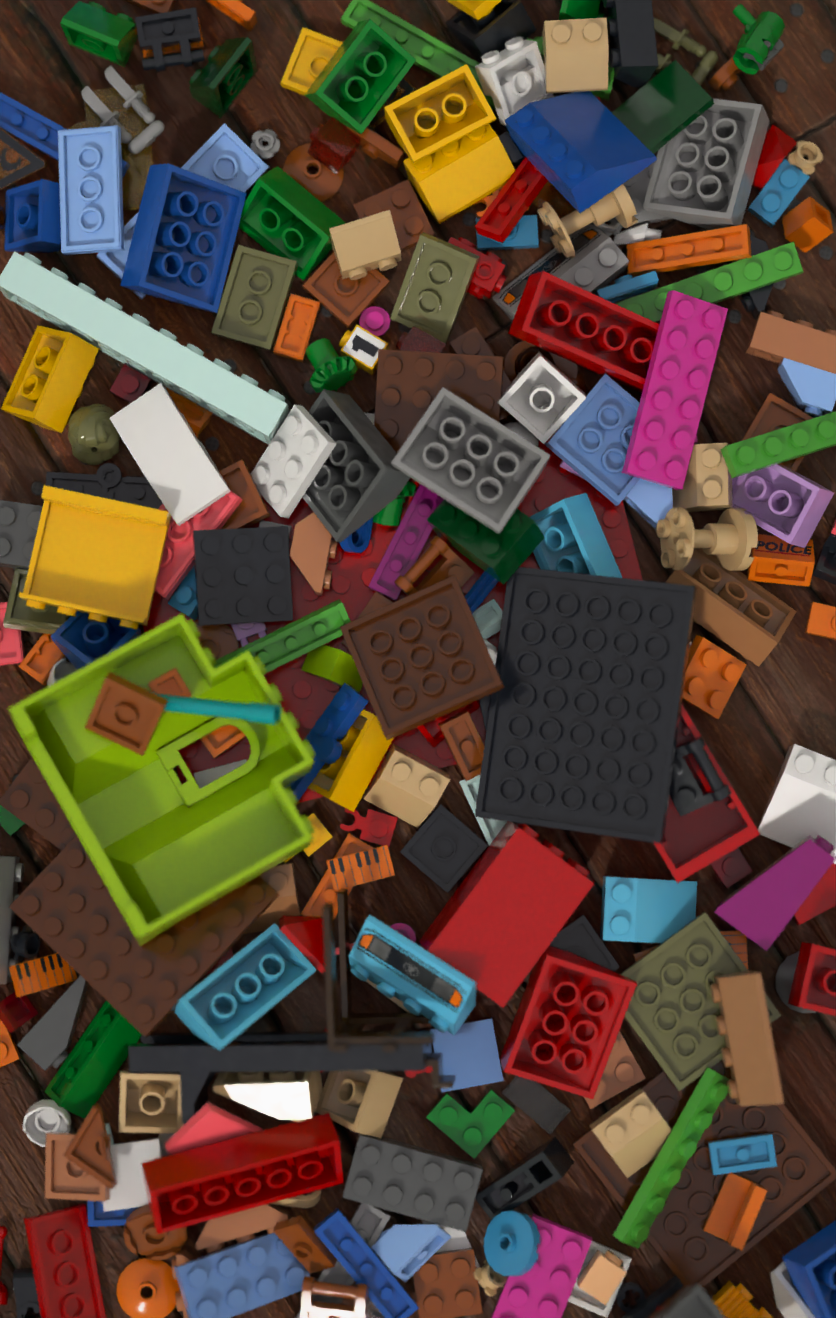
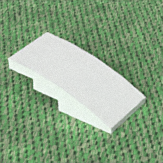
(169, 454)

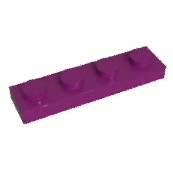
(406, 543)

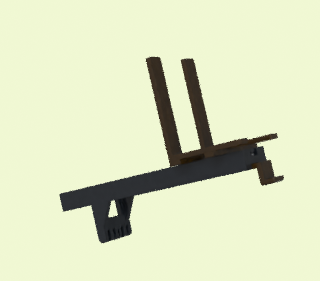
(337, 1049)

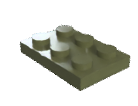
(434, 287)
(254, 298)

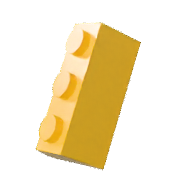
(439, 114)
(460, 173)
(50, 378)
(360, 757)

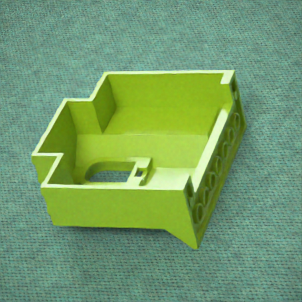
(149, 836)

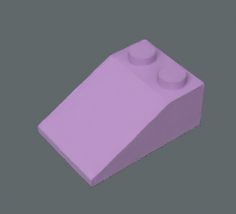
(782, 502)

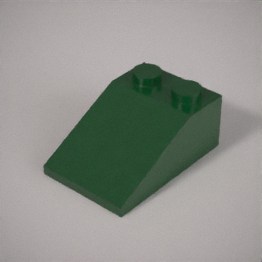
(225, 75)

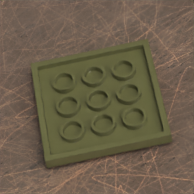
(674, 999)

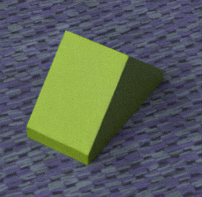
(333, 666)

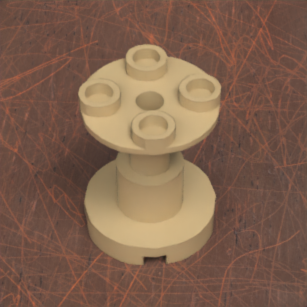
(615, 204)
(727, 539)

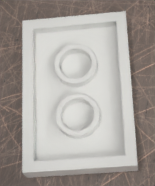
(292, 461)

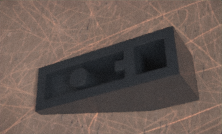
(525, 1178)

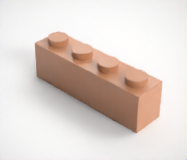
(798, 341)

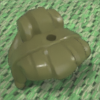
(93, 434)

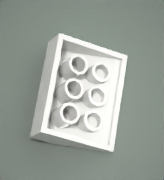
(802, 799)

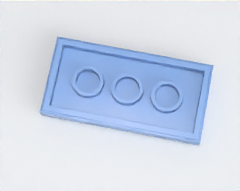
(91, 190)

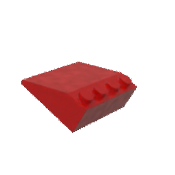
(567, 1023)

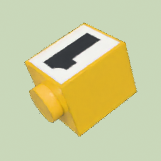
(363, 348)

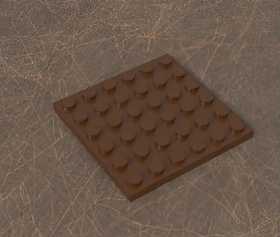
(143, 982)
(678, 1228)

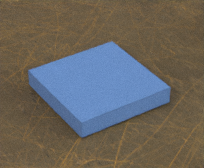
(469, 1054)

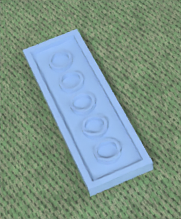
(221, 159)

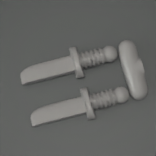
(132, 100)

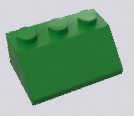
(360, 76)
(288, 220)

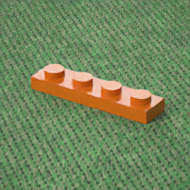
(689, 250)

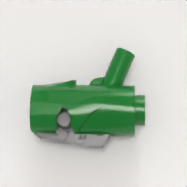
(760, 42)

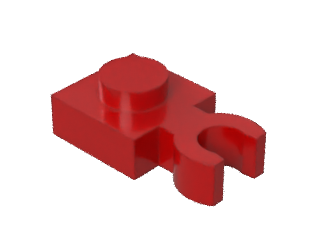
(375, 827)

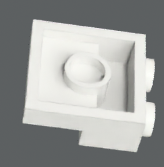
(513, 76)

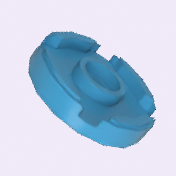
(521, 1253)

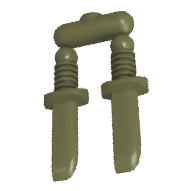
(679, 39)

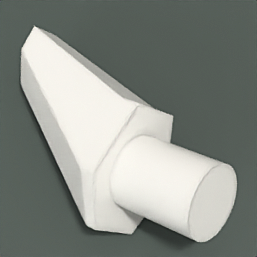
(637, 234)

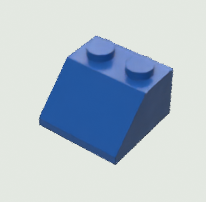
(33, 217)
(90, 640)

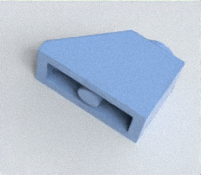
(809, 387)
(650, 501)
(409, 1247)

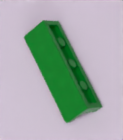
(93, 1061)

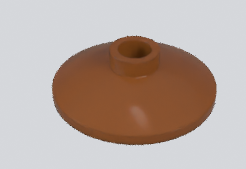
(322, 184)

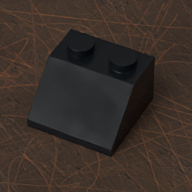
(492, 31)

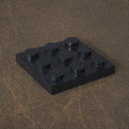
(242, 575)

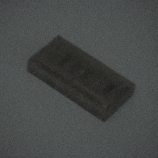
(536, 1102)

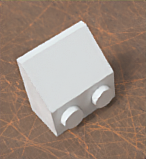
(542, 397)

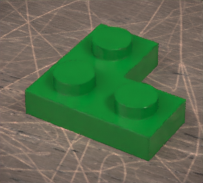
(472, 1129)

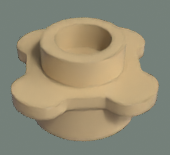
(809, 151)
(489, 1279)

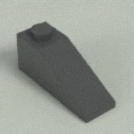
(55, 1030)

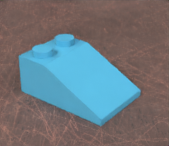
(645, 908)

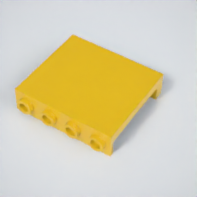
(96, 557)

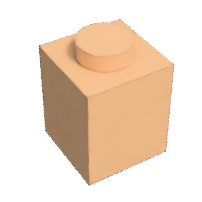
(602, 1275)

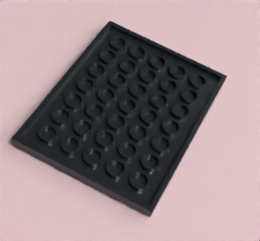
(586, 703)

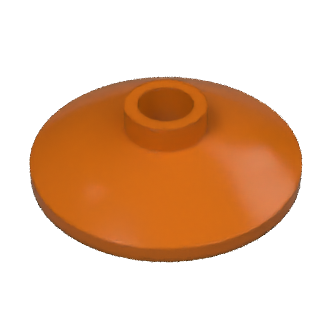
(148, 1273)

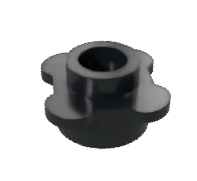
(25, 944)

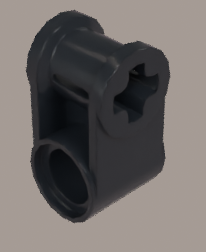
(25, 1292)

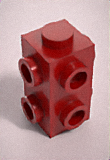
(488, 273)

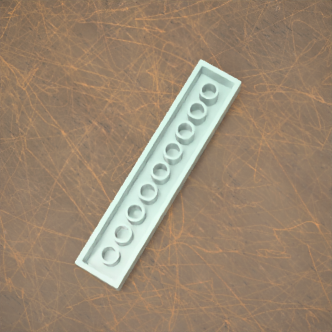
(143, 348)

